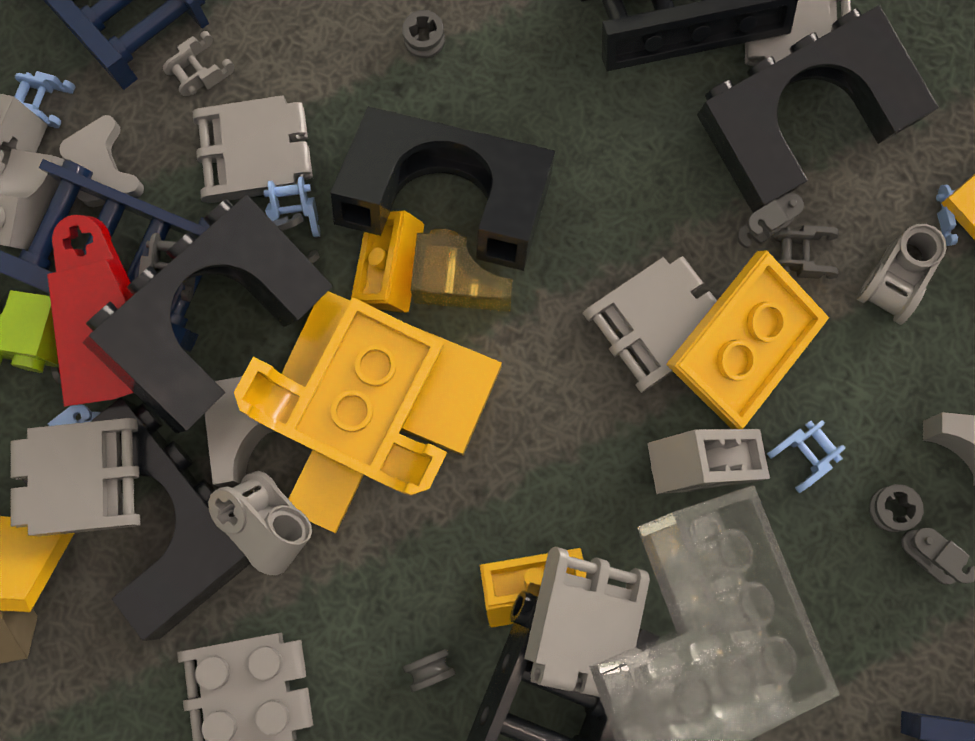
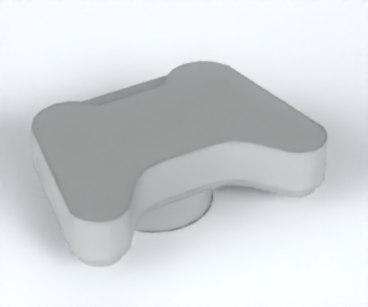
(92, 150)

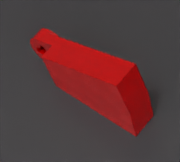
(77, 293)

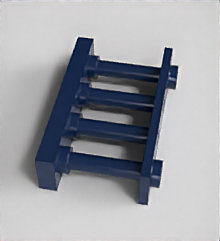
(116, 52)
(34, 264)

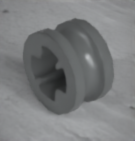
(423, 19)
(907, 498)
(429, 670)

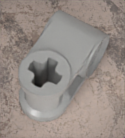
(899, 279)
(264, 522)

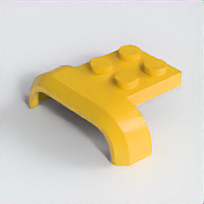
(355, 399)

